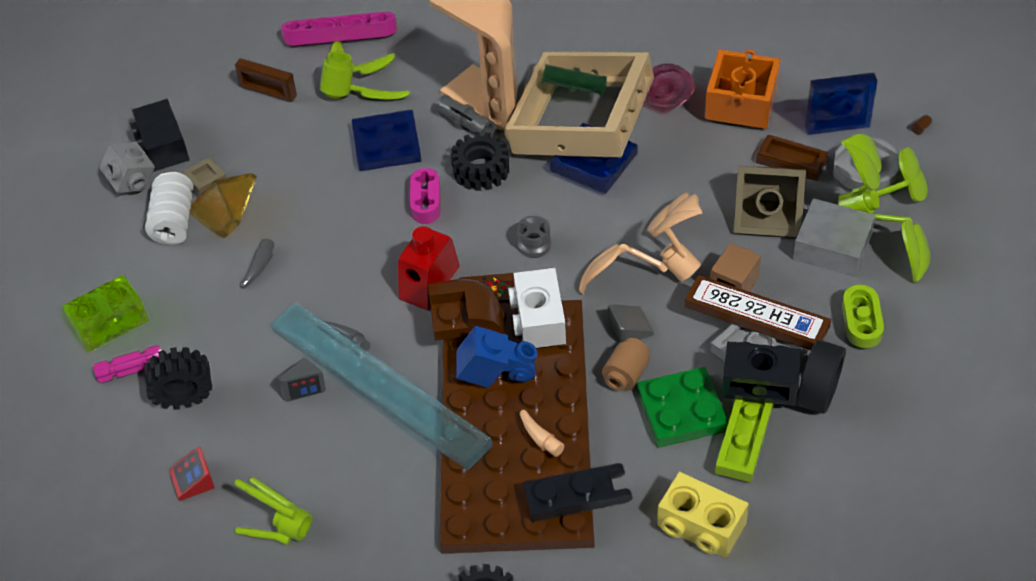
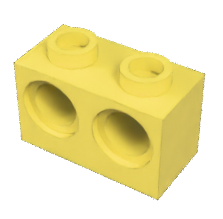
(706, 507)

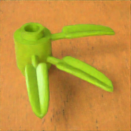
(338, 74)

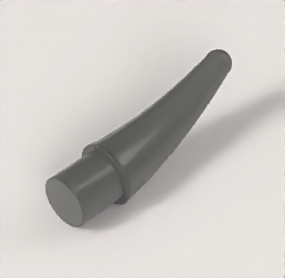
(260, 261)
(351, 334)

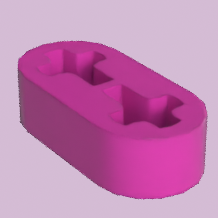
(419, 196)

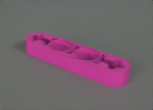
(339, 28)

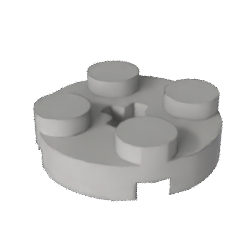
(847, 174)

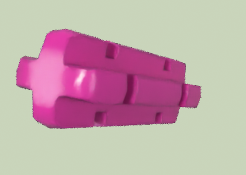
(124, 364)

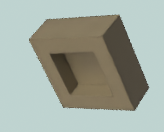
(204, 174)

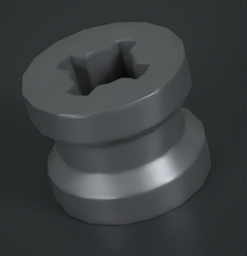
(533, 236)

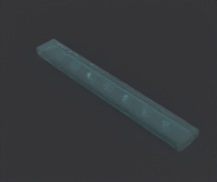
(383, 386)

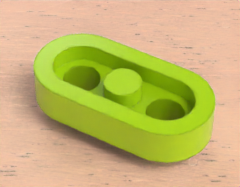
(862, 319)

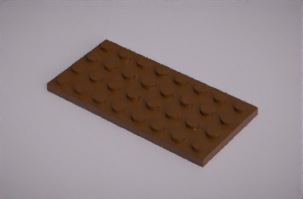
(487, 503)

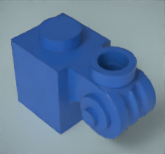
(489, 353)

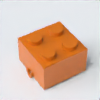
(742, 88)

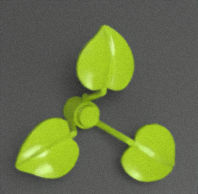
(867, 199)

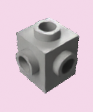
(126, 167)

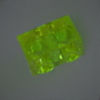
(105, 313)

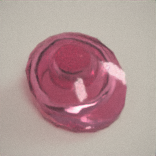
(669, 87)

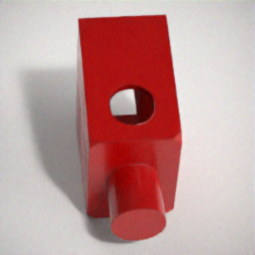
(425, 260)

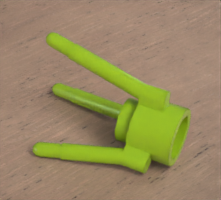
(289, 519)

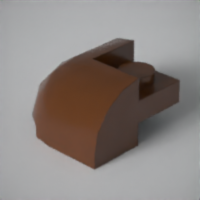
(461, 306)

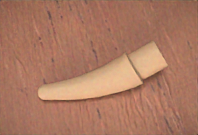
(541, 437)

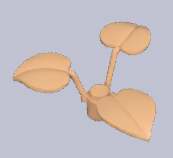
(675, 255)

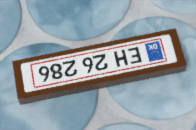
(757, 312)

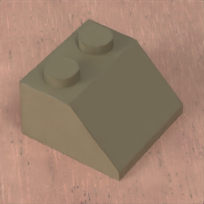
(769, 201)

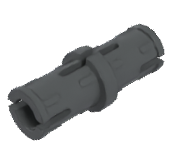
(450, 109)

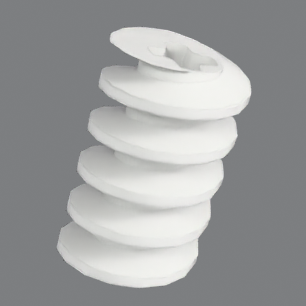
(169, 208)

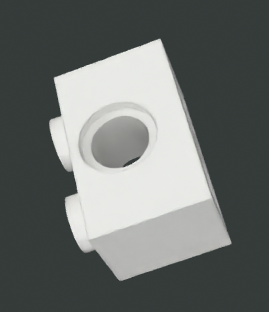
(539, 308)

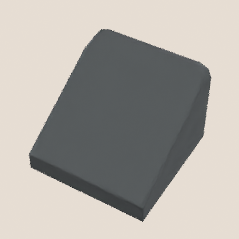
(629, 322)

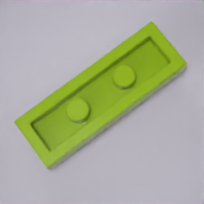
(743, 440)

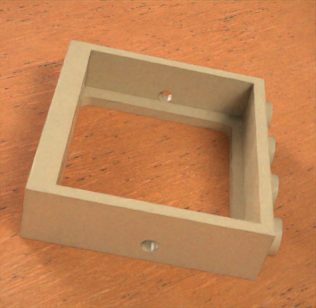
(623, 69)

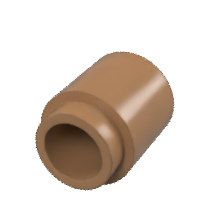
(626, 364)

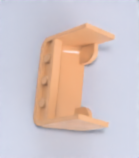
(494, 84)

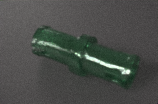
(574, 79)

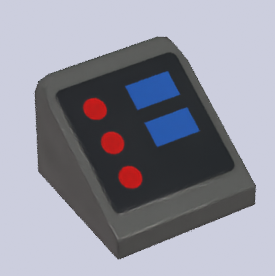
(301, 381)

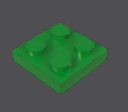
(682, 407)

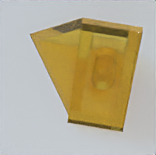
(223, 203)

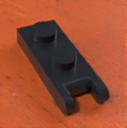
(575, 492)

